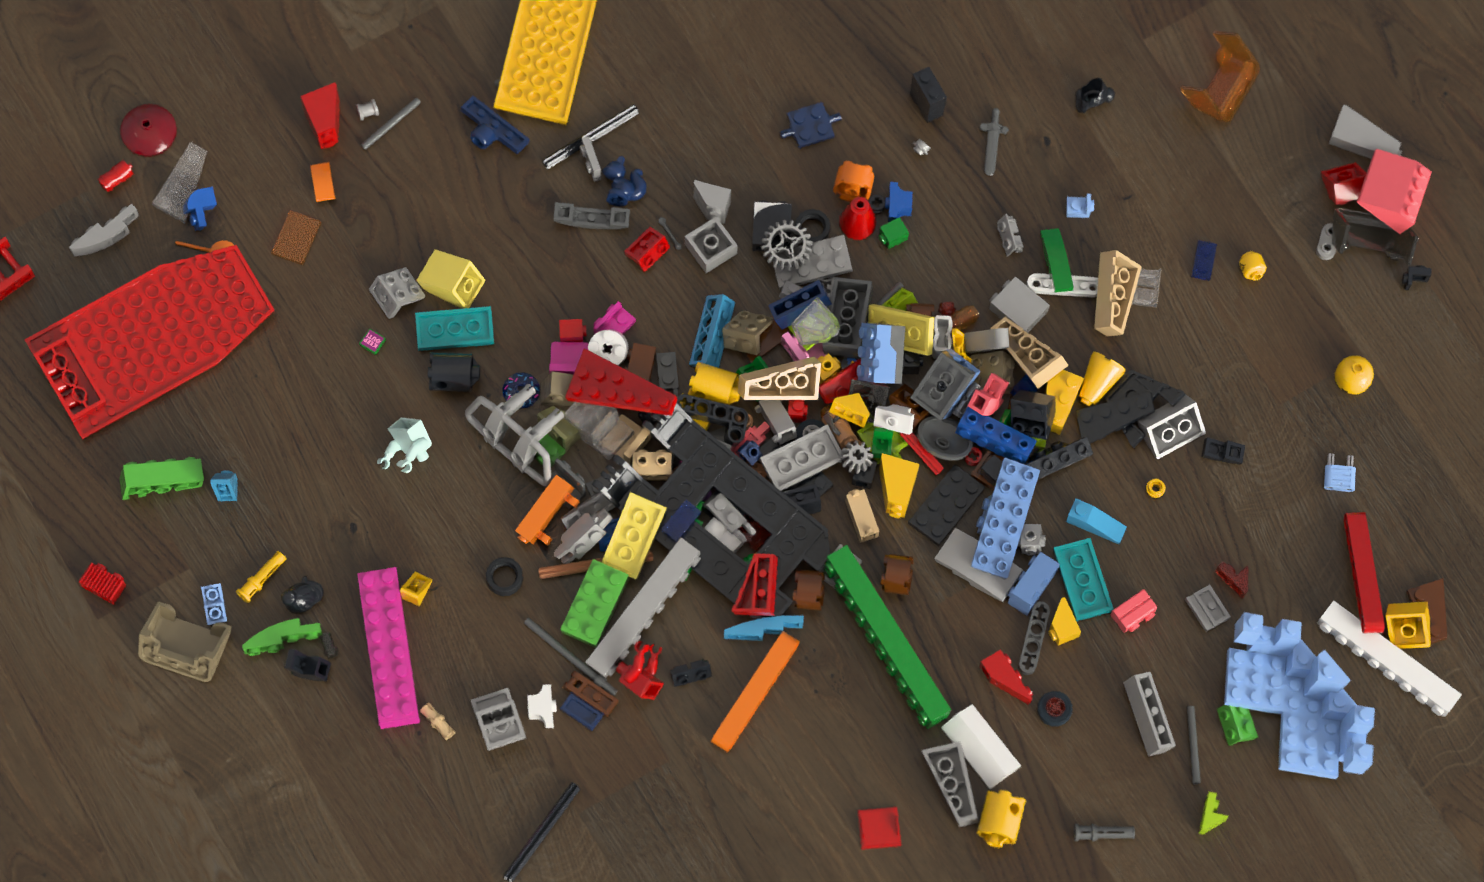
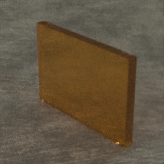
(296, 237)

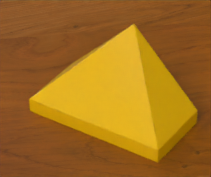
(851, 409)

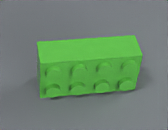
(595, 603)

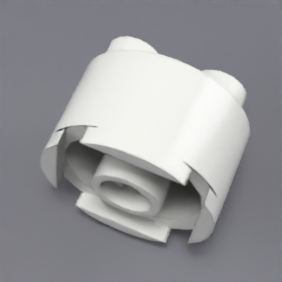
(613, 338)

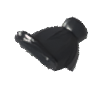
(1093, 95)
(302, 596)

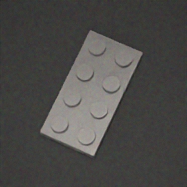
(826, 260)
(802, 458)

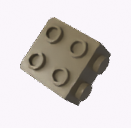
(744, 331)
(994, 362)

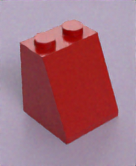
(322, 113)

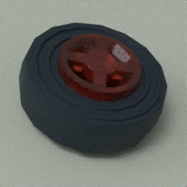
(1058, 702)

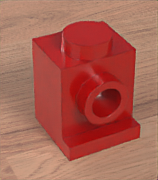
(797, 410)

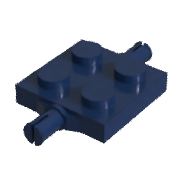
(810, 125)

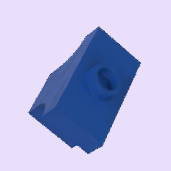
(898, 202)

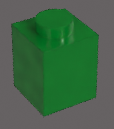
(893, 233)

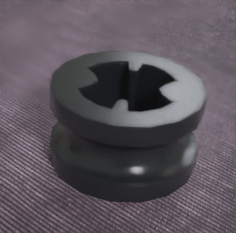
(881, 206)

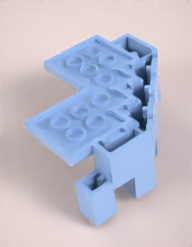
(1287, 679)

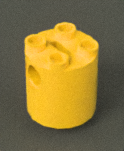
(714, 384)
(1000, 818)

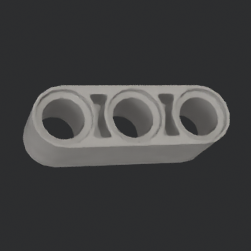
(986, 340)

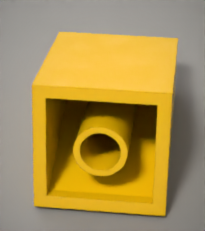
(897, 483)

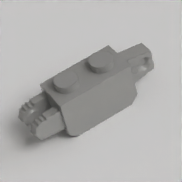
(582, 536)

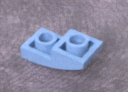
(214, 604)

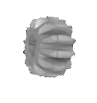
(851, 460)

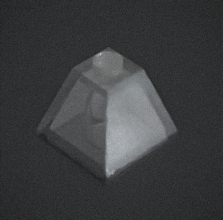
(815, 324)

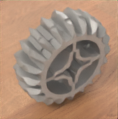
(793, 243)

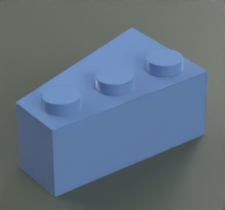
(1032, 583)

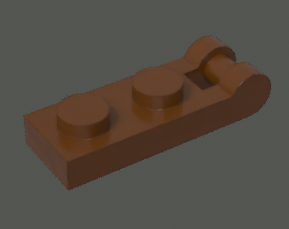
(591, 693)

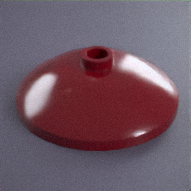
(152, 139)

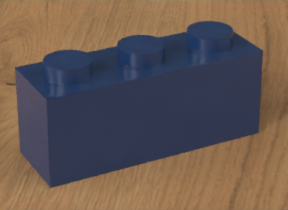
(791, 306)

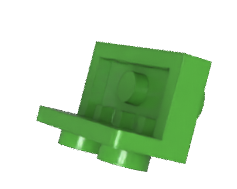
(1237, 724)

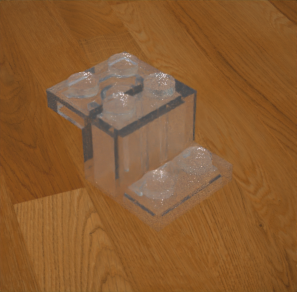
(599, 427)

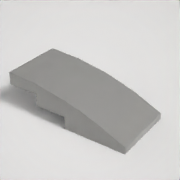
(958, 555)

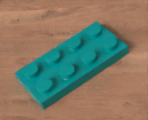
(454, 328)
(1083, 579)

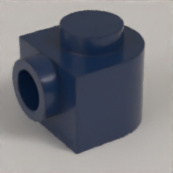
(749, 452)

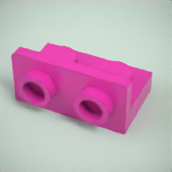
(615, 319)

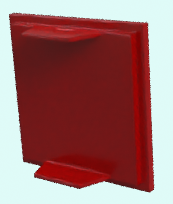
(879, 828)

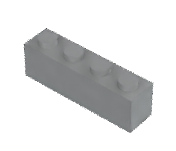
(1149, 714)

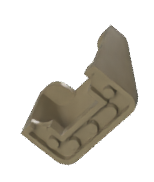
(181, 644)

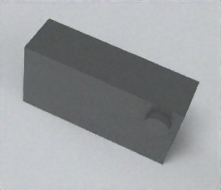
(850, 306)

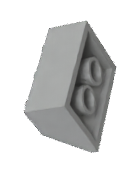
(1172, 426)

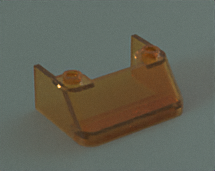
(1231, 81)

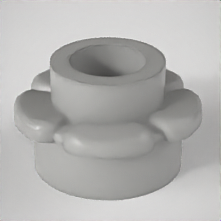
(921, 147)

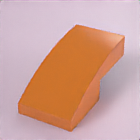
(322, 182)

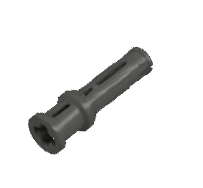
(1093, 829)

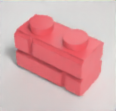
(1133, 611)

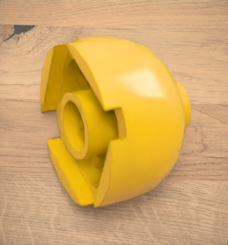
(1354, 374)

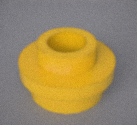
(1158, 483)

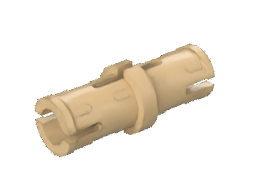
(437, 721)

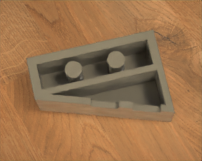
(555, 389)

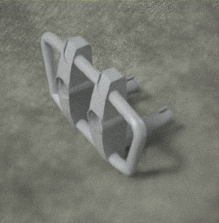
(528, 443)

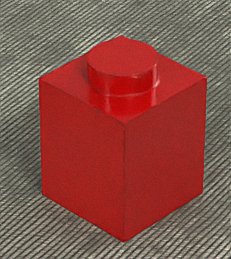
(572, 330)

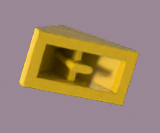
(415, 588)

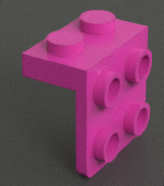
(566, 356)

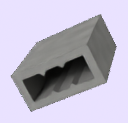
(1019, 304)

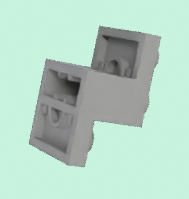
(498, 719)

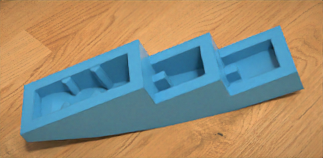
(756, 628)

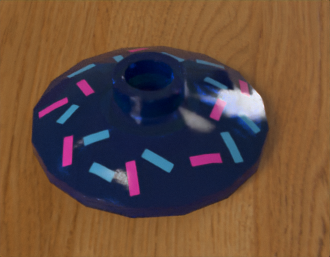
(521, 379)

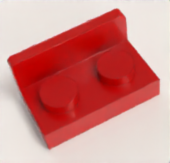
(647, 248)

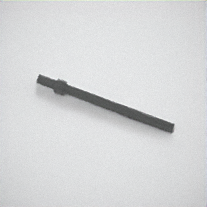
(599, 680)

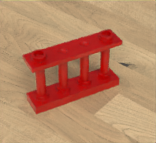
(20, 276)

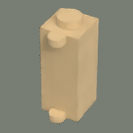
(862, 515)

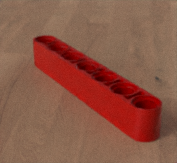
(1363, 572)

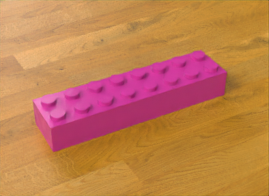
(388, 648)

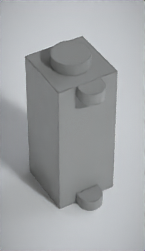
(778, 420)

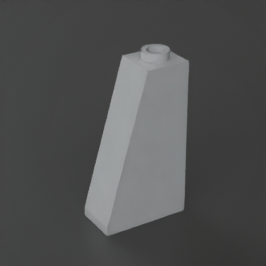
(1361, 136)

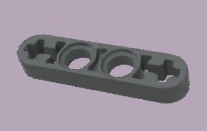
(1034, 638)

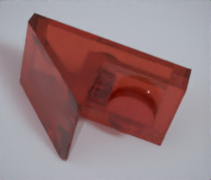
(1238, 582)

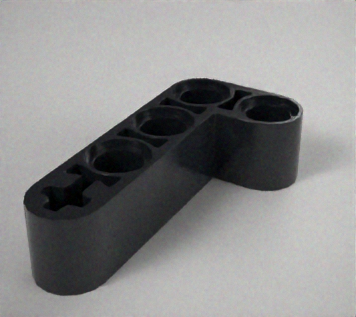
(710, 416)

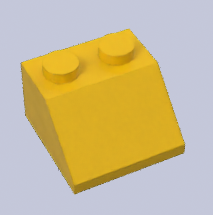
(1409, 624)

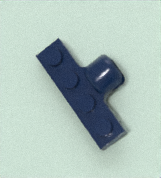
(492, 127)

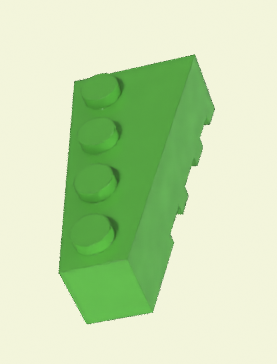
(160, 476)

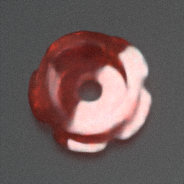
(946, 308)

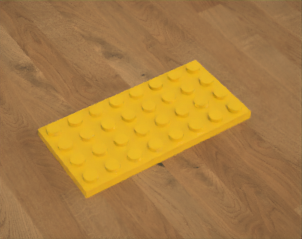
(545, 58)

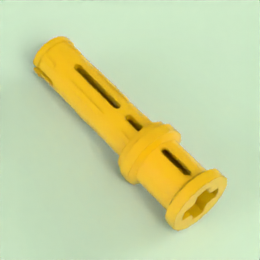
(255, 582)

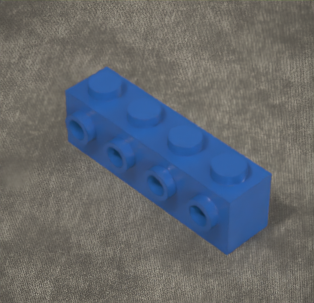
(995, 436)

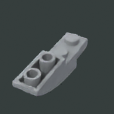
(99, 237)

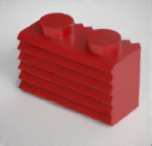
(102, 583)

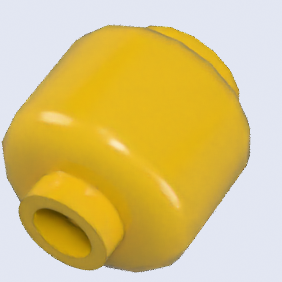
(1252, 265)

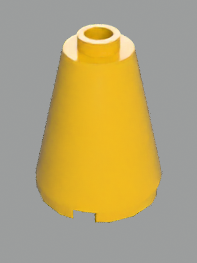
(1099, 378)

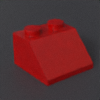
(1344, 183)

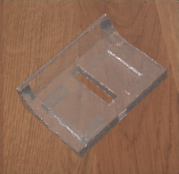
(1147, 297)

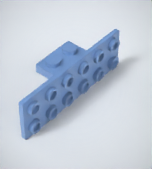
(1004, 518)

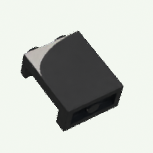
(766, 215)

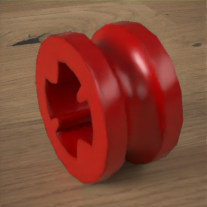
(969, 461)

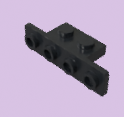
(1059, 456)

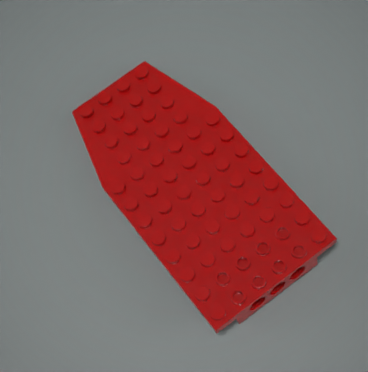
(149, 336)

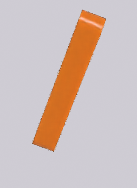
(755, 691)

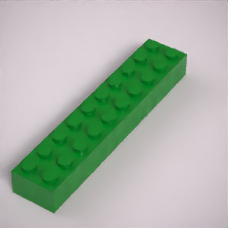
(886, 637)

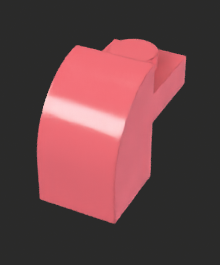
(990, 398)

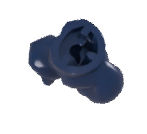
(623, 189)

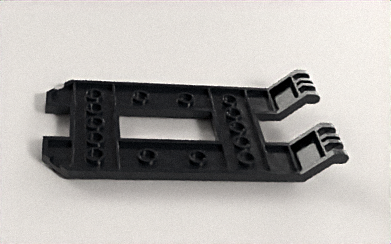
(709, 465)

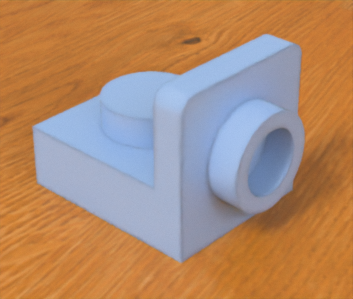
(1079, 206)

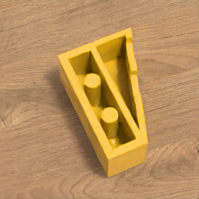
(1065, 388)

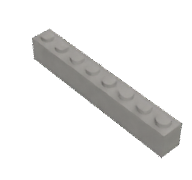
(643, 607)

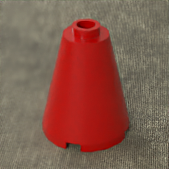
(858, 219)

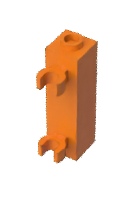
(544, 511)

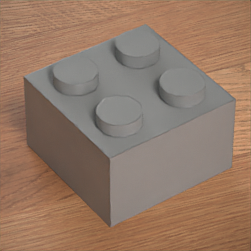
(711, 245)

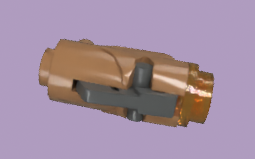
(839, 427)

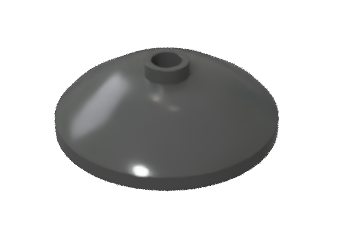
(941, 440)

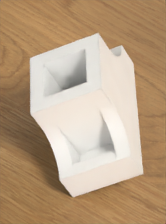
(894, 418)
(542, 706)

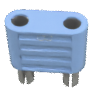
(1339, 477)

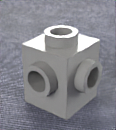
(1031, 539)

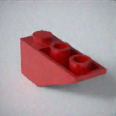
(1002, 675)

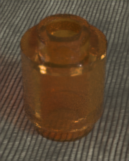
(964, 317)

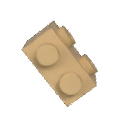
(652, 464)

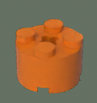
(853, 181)

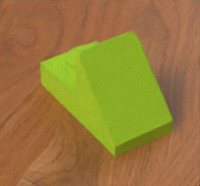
(1209, 818)

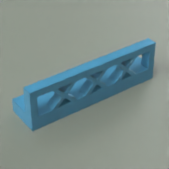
(714, 344)

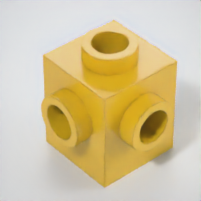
(829, 367)

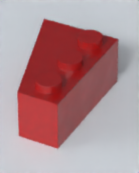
(759, 587)

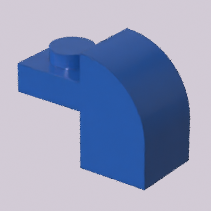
(196, 203)

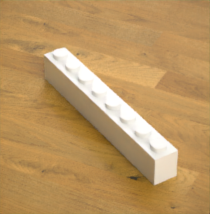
(1389, 659)

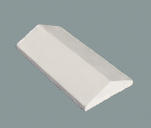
(981, 746)

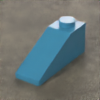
(225, 486)
(1095, 521)

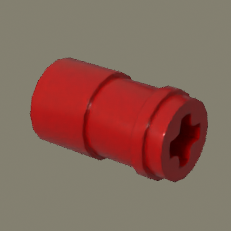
(117, 174)

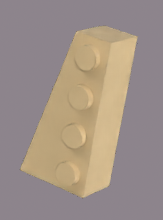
(1115, 292)
(1032, 356)
(783, 382)

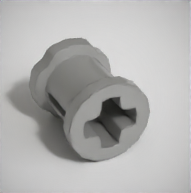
(367, 109)

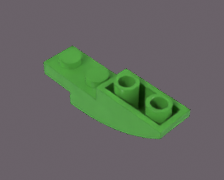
(272, 638)

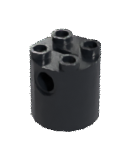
(453, 372)

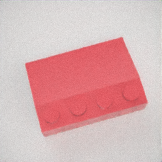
(1394, 189)

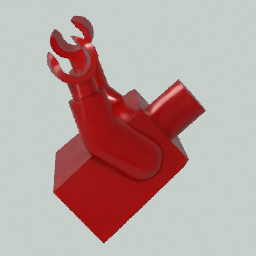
(641, 679)

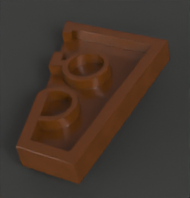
(1434, 595)

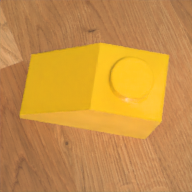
(1064, 626)

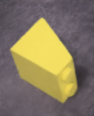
(451, 279)

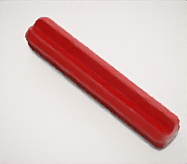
(926, 457)

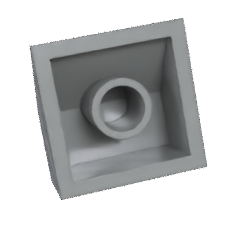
(712, 200)

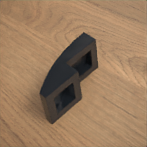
(1223, 451)

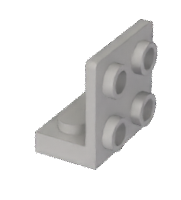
(395, 290)

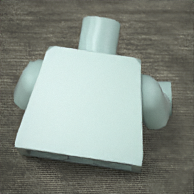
(410, 438)

